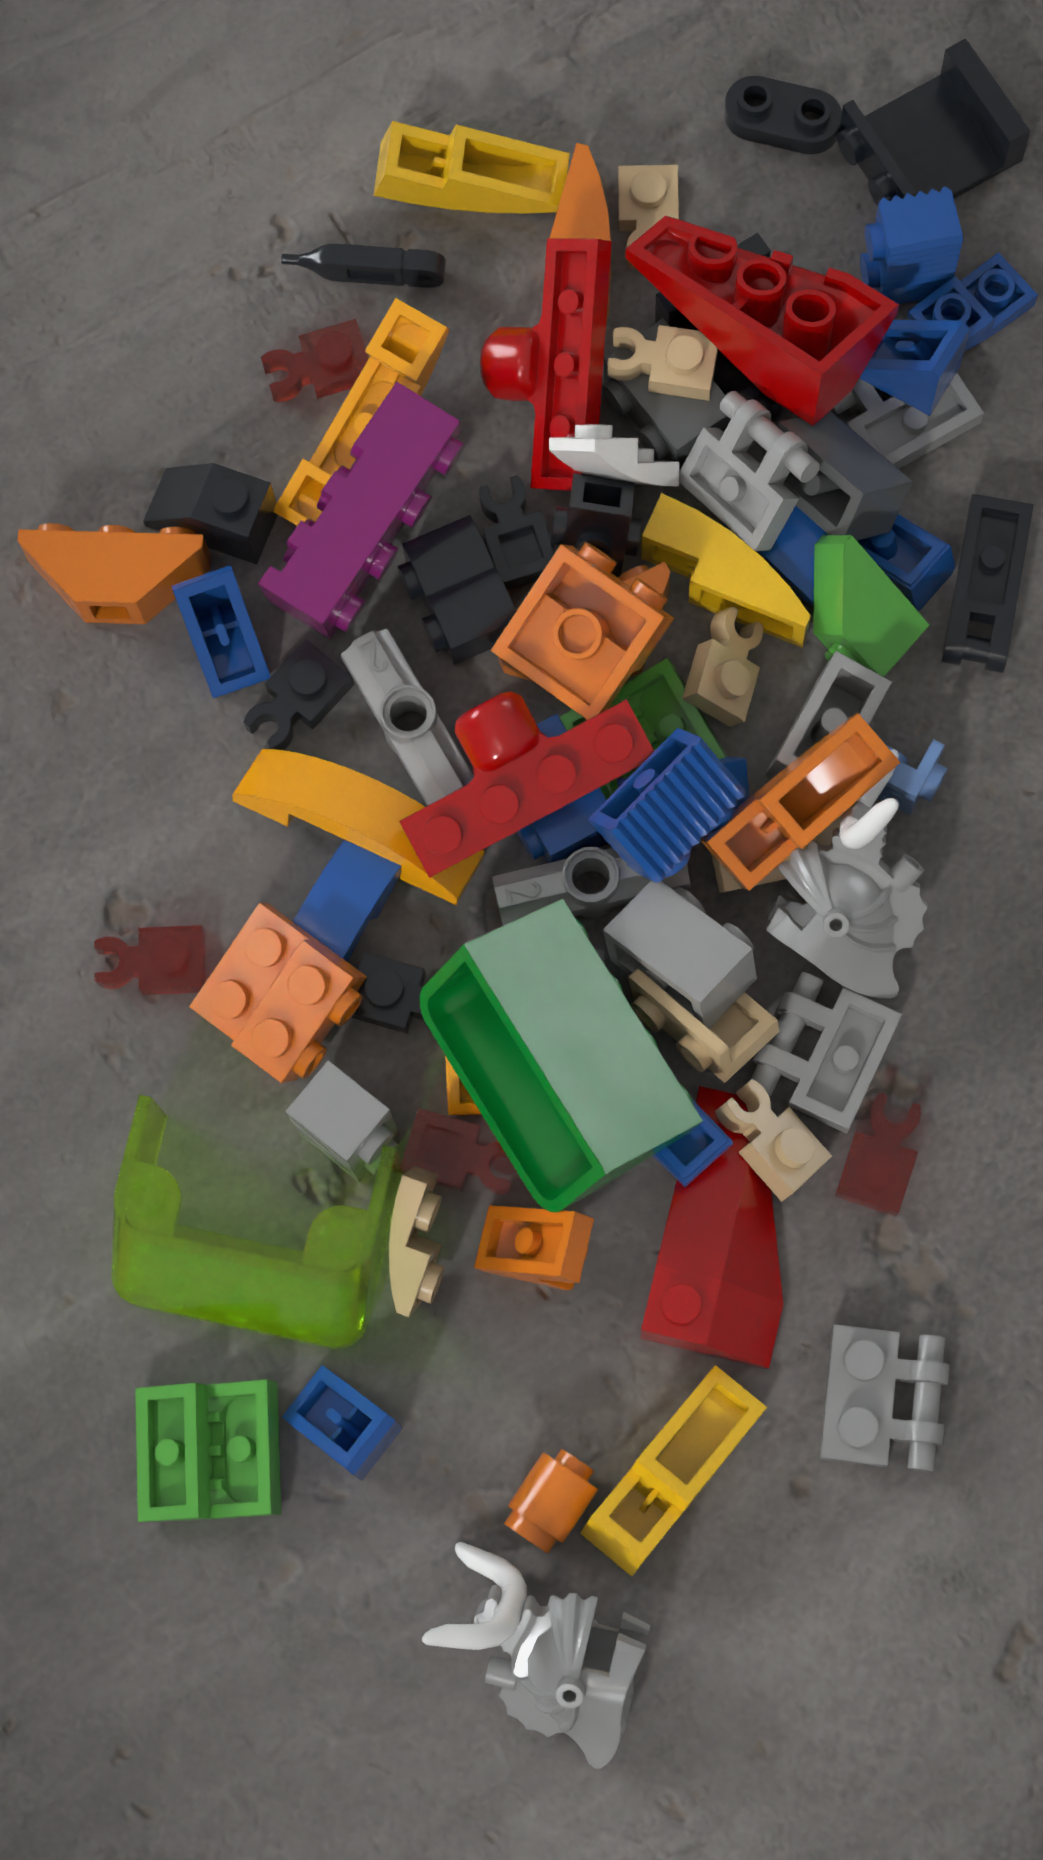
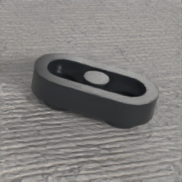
(781, 116)

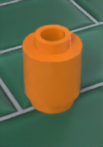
(551, 1500)

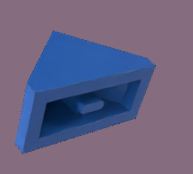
(918, 360)
(221, 631)
(342, 1422)

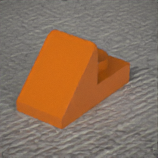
(534, 1245)

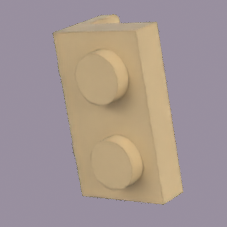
(723, 1047)

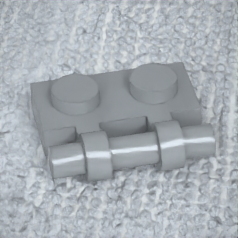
(903, 431)
(737, 487)
(842, 1060)
(861, 1398)

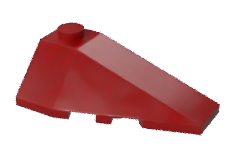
(718, 1260)

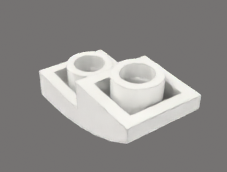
(617, 458)

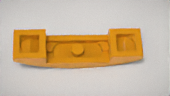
(401, 352)
(350, 807)

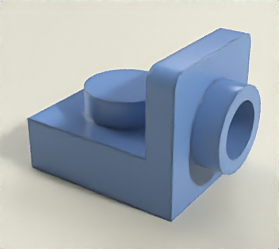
(910, 783)

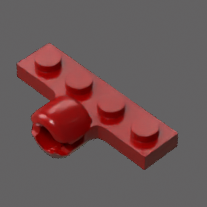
(559, 358)
(521, 776)

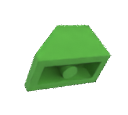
(860, 606)

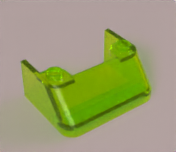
(237, 1282)

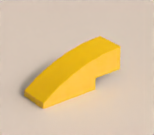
(469, 171)
(723, 570)
(673, 1470)

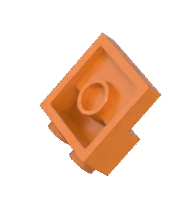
(583, 629)
(279, 995)

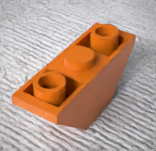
(114, 571)

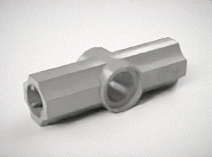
(394, 690)
(538, 886)

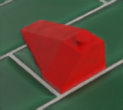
(781, 325)

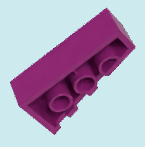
(364, 512)

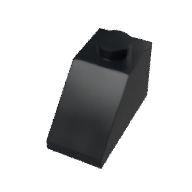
(218, 502)

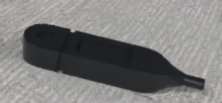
(373, 265)

